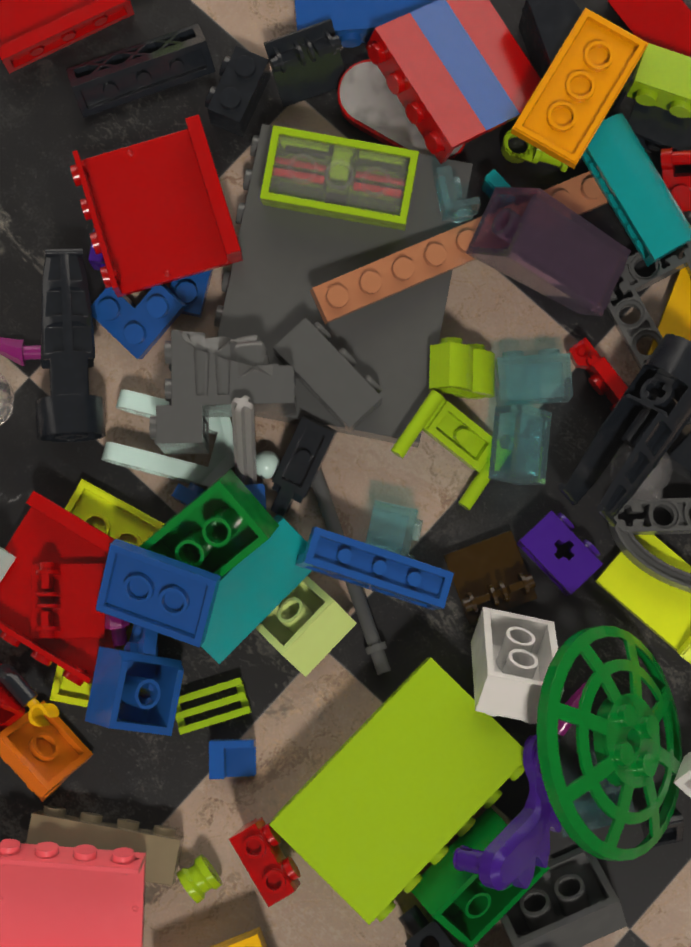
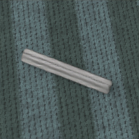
(244, 439)

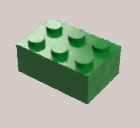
(215, 528)
(459, 897)

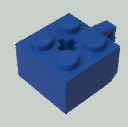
(135, 686)

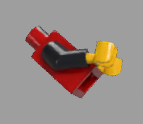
(16, 695)

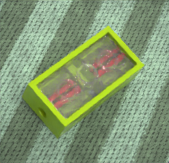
(339, 177)

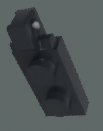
(301, 463)

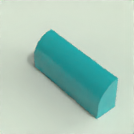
(636, 190)
(254, 589)

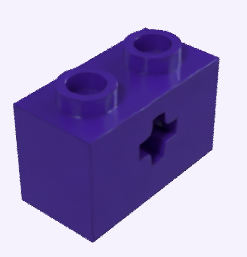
(563, 572)

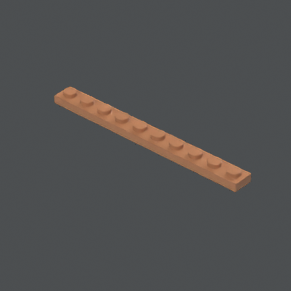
(429, 258)

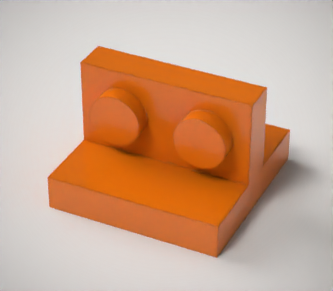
(42, 754)

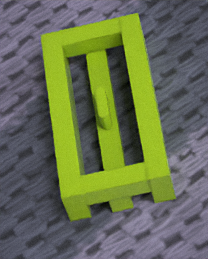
(241, 696)

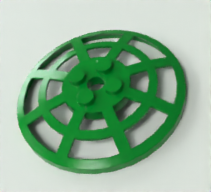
(620, 762)

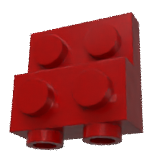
(265, 862)

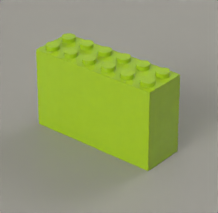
(399, 791)

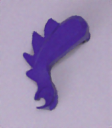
(523, 841)

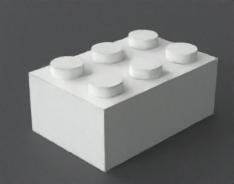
(511, 663)

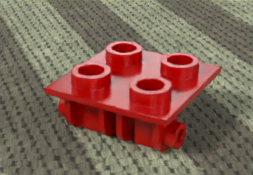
(66, 601)

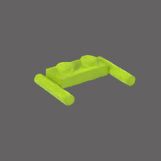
(457, 435)

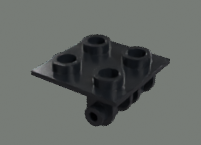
(306, 62)

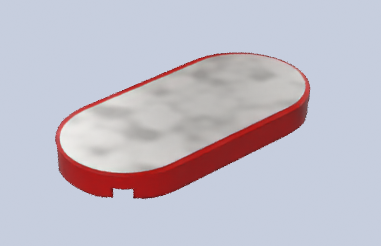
(377, 111)

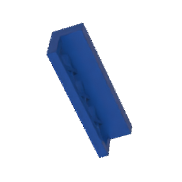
(376, 569)

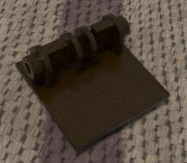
(490, 575)

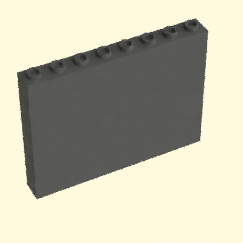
(294, 251)

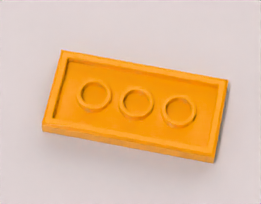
(579, 88)

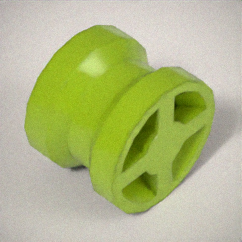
(199, 878)

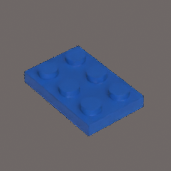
(157, 592)

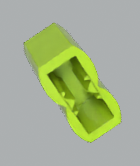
(462, 369)

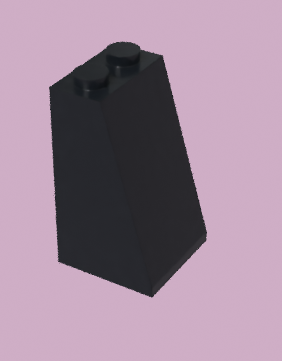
(545, 29)

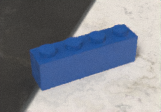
(353, 19)

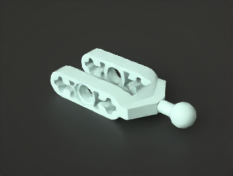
(177, 469)

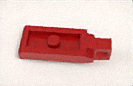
(603, 376)

